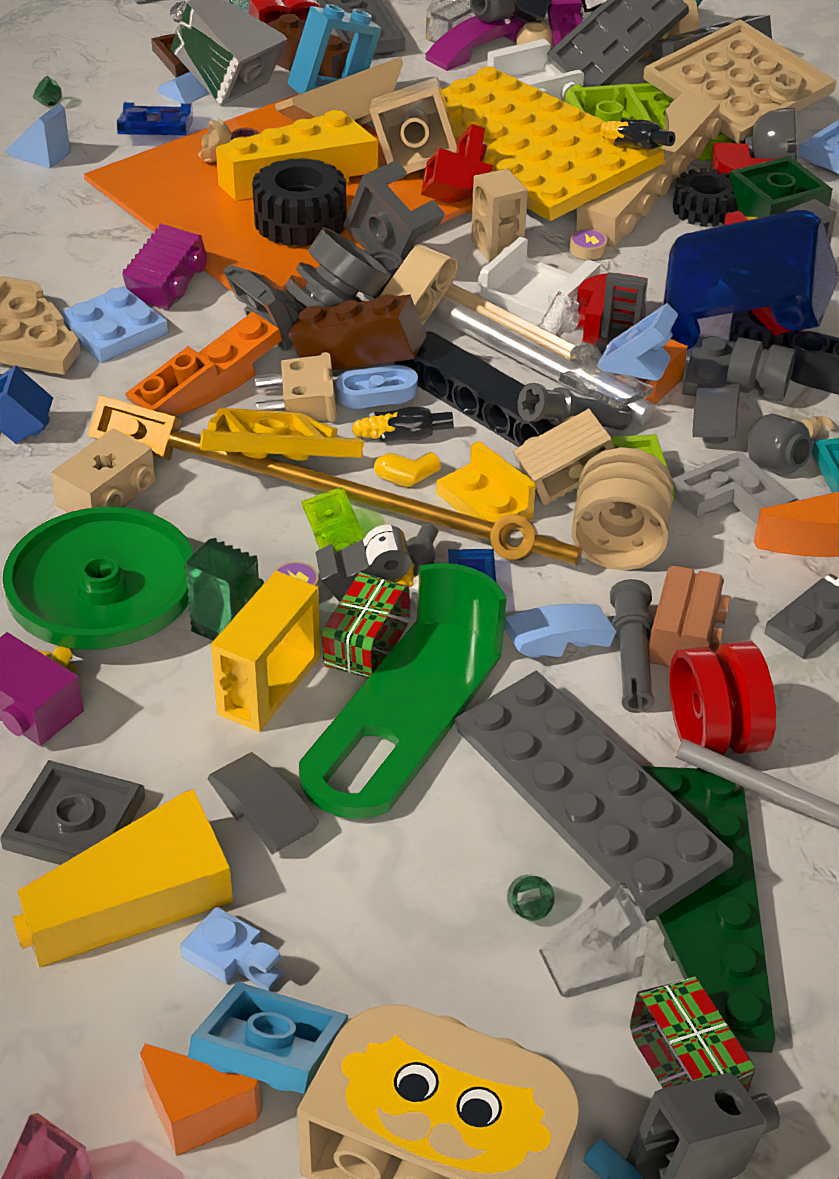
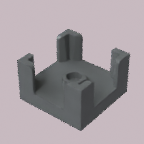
(382, 220)

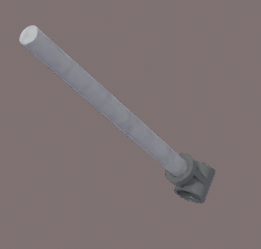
(504, 339)

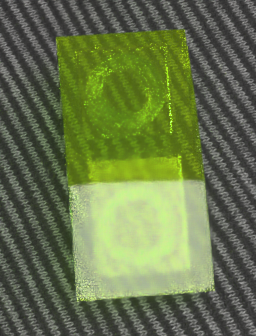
(332, 519)

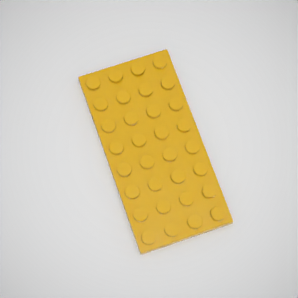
(543, 142)

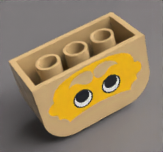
(434, 1102)

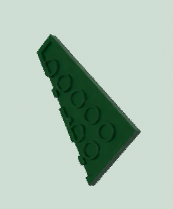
(718, 926)

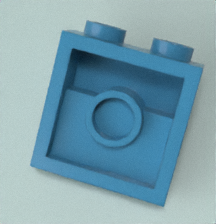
(267, 1037)

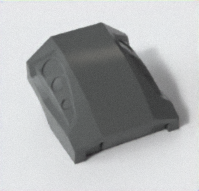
(266, 300)

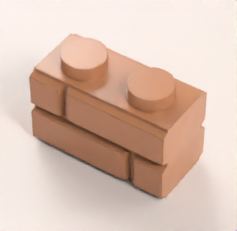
(688, 614)

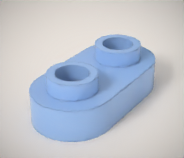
(376, 386)

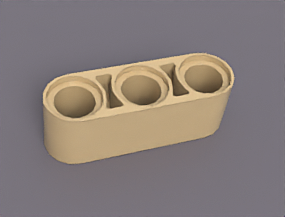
(425, 276)

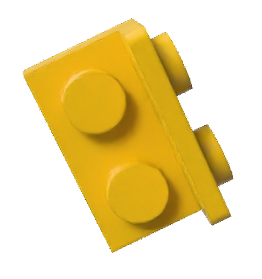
(488, 487)

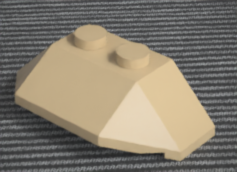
(348, 94)

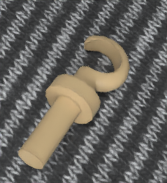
(815, 423)

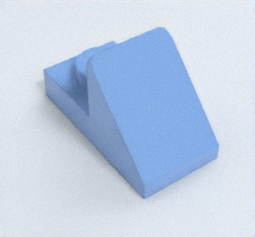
(640, 348)

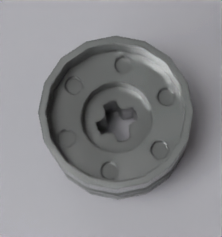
(341, 273)

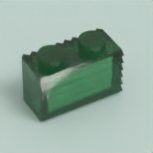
(219, 586)

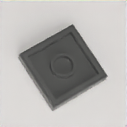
(70, 812)

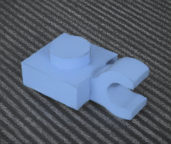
(229, 946)

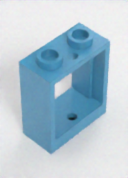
(314, 41)

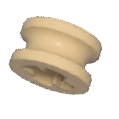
(783, 86)

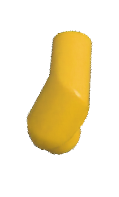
(406, 471)

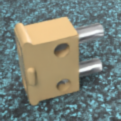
(306, 388)

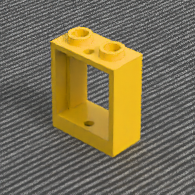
(268, 650)

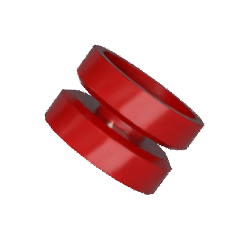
(723, 697)

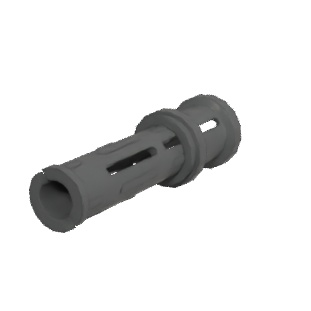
(555, 405)
(633, 630)

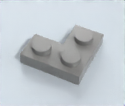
(727, 481)

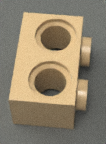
(497, 212)

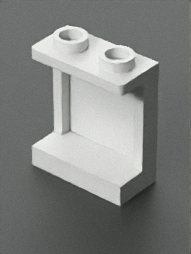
(531, 65)
(528, 285)

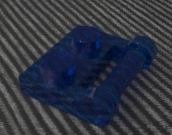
(155, 119)

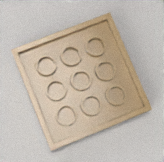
(736, 72)

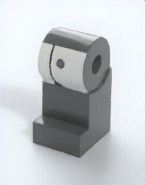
(380, 554)

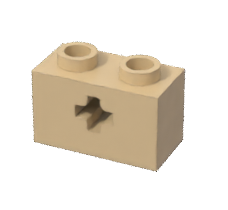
(104, 473)

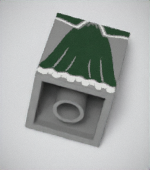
(226, 48)

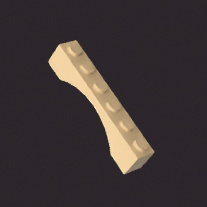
(619, 210)

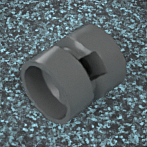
(761, 368)

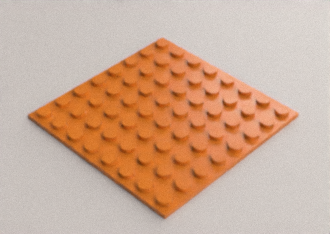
(183, 192)

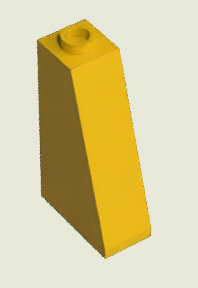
(127, 884)

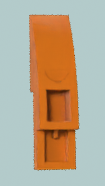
(202, 377)
(801, 527)

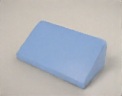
(183, 88)

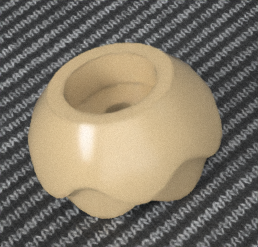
(534, 31)
(217, 135)

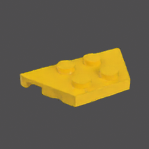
(275, 432)

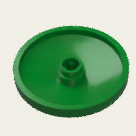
(98, 578)

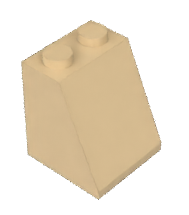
(413, 124)

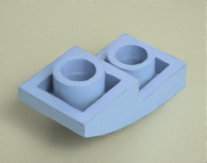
(551, 627)

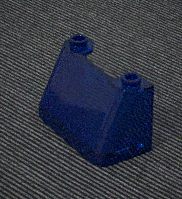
(750, 266)

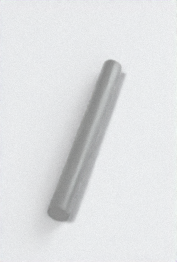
(759, 782)

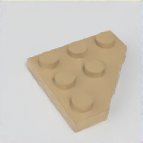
(33, 329)

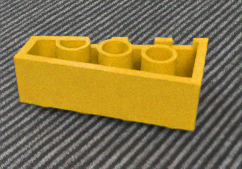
(326, 138)

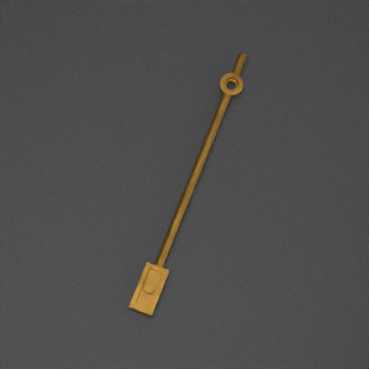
(162, 435)

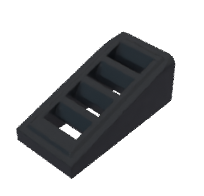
(531, 10)

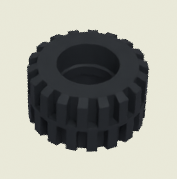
(298, 200)

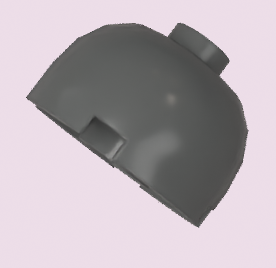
(774, 135)

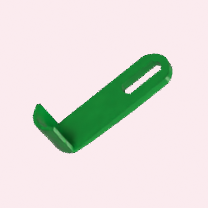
(413, 690)

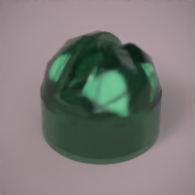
(48, 92)
(535, 907)

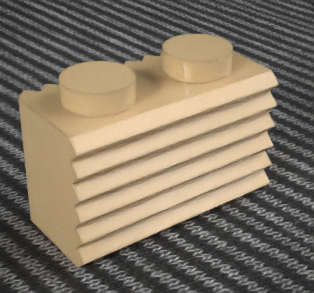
(561, 453)

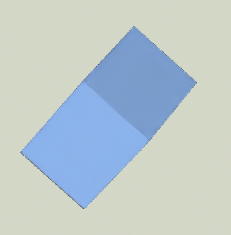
(45, 140)

